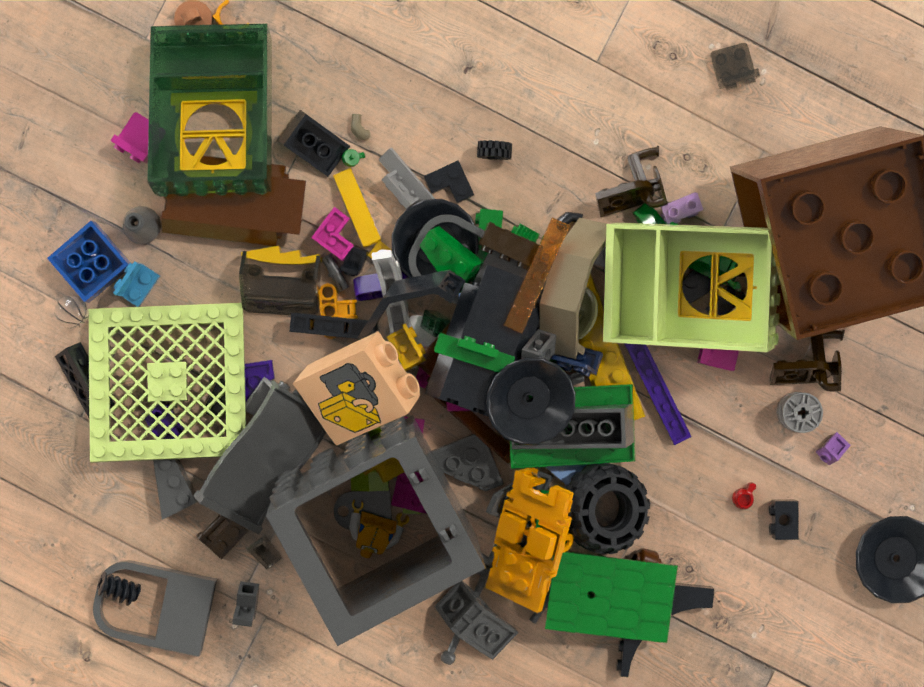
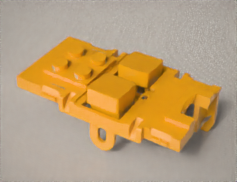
(527, 572)

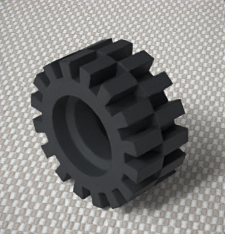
(494, 150)

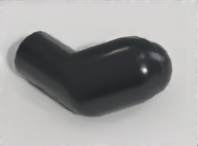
(569, 217)

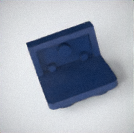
(583, 364)

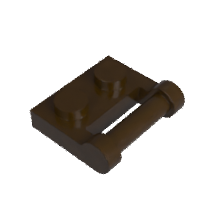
(226, 539)

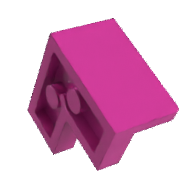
(329, 237)

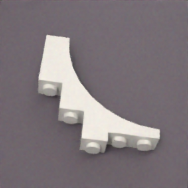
(388, 272)

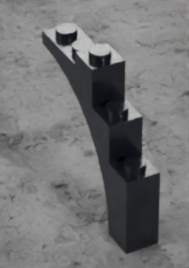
(685, 598)

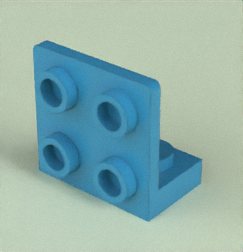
(136, 283)

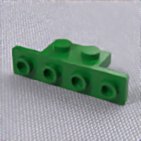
(472, 353)

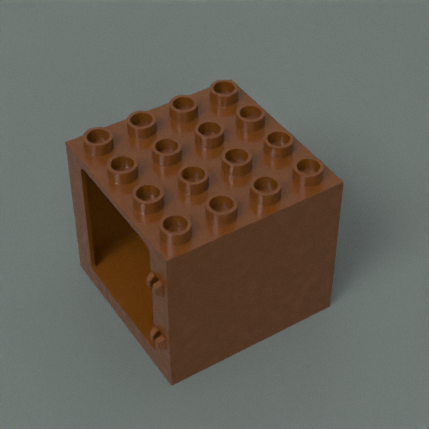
(841, 227)

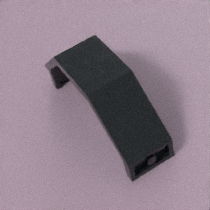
(441, 283)

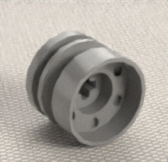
(788, 412)

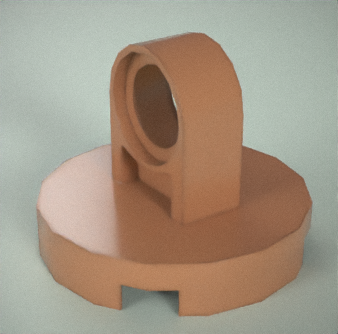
(193, 13)

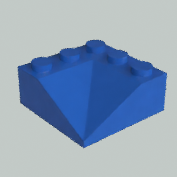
(89, 261)

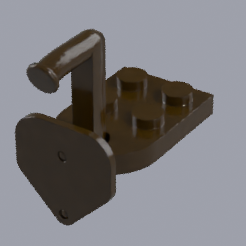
(636, 192)
(812, 371)

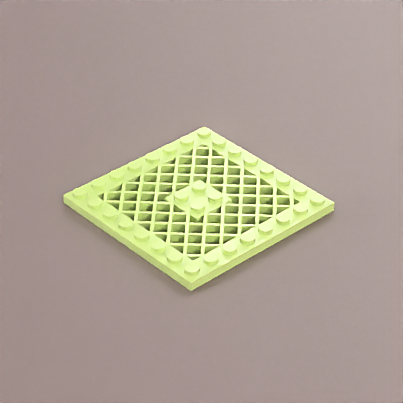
(165, 381)

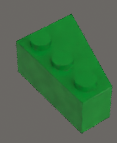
(449, 254)

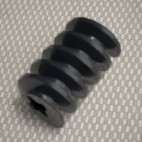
(118, 588)

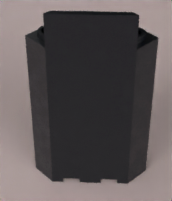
(481, 316)

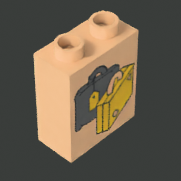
(358, 388)

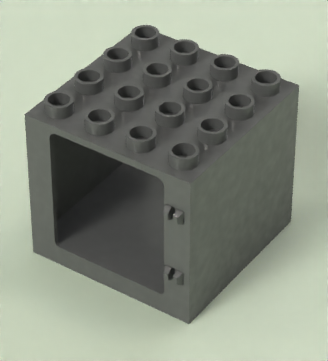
(401, 581)

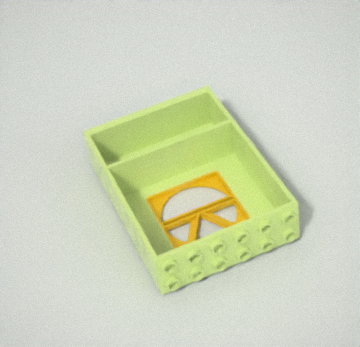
(646, 293)

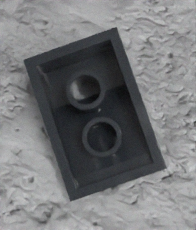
(313, 143)

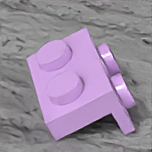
(683, 207)

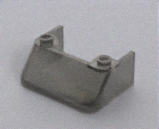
(279, 293)

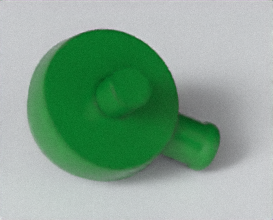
(351, 157)

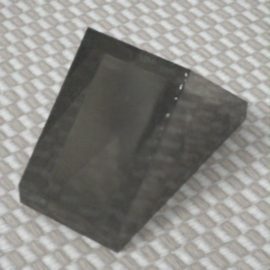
(264, 552)

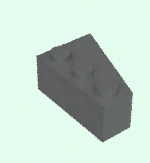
(173, 487)

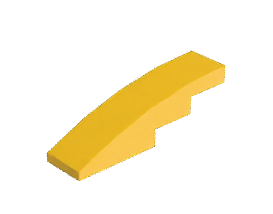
(357, 207)
(275, 256)

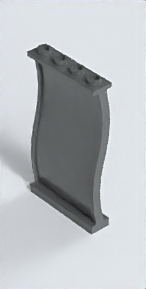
(275, 440)

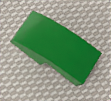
(647, 215)

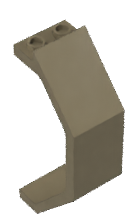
(567, 285)

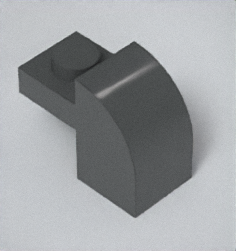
(246, 604)

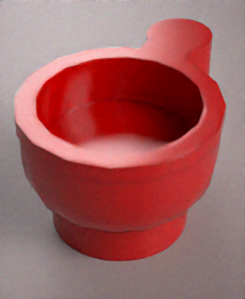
(743, 497)

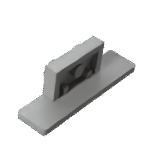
(402, 180)

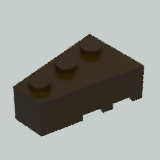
(508, 245)

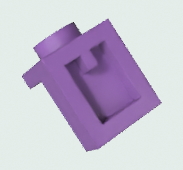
(833, 449)

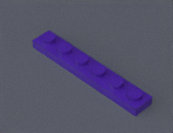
(658, 392)

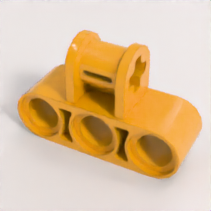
(340, 307)

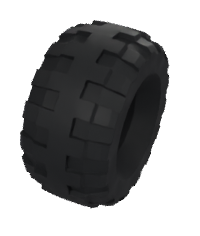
(632, 513)

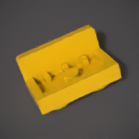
(408, 350)

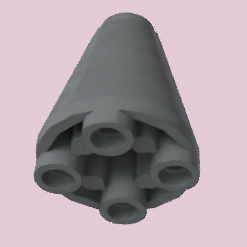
(147, 227)

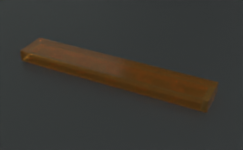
(536, 275)

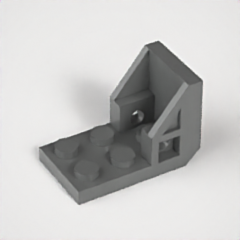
(474, 620)

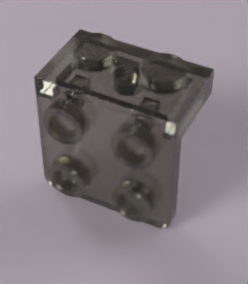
(734, 66)

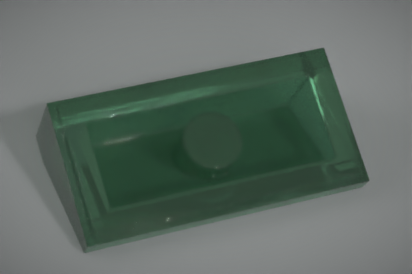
(434, 322)

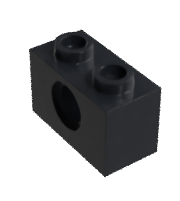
(790, 529)

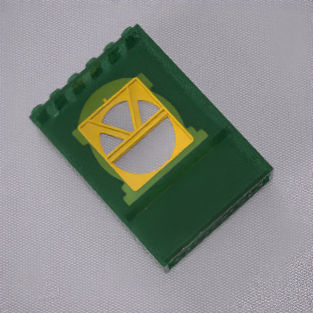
(202, 68)

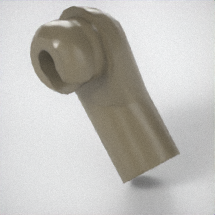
(357, 129)

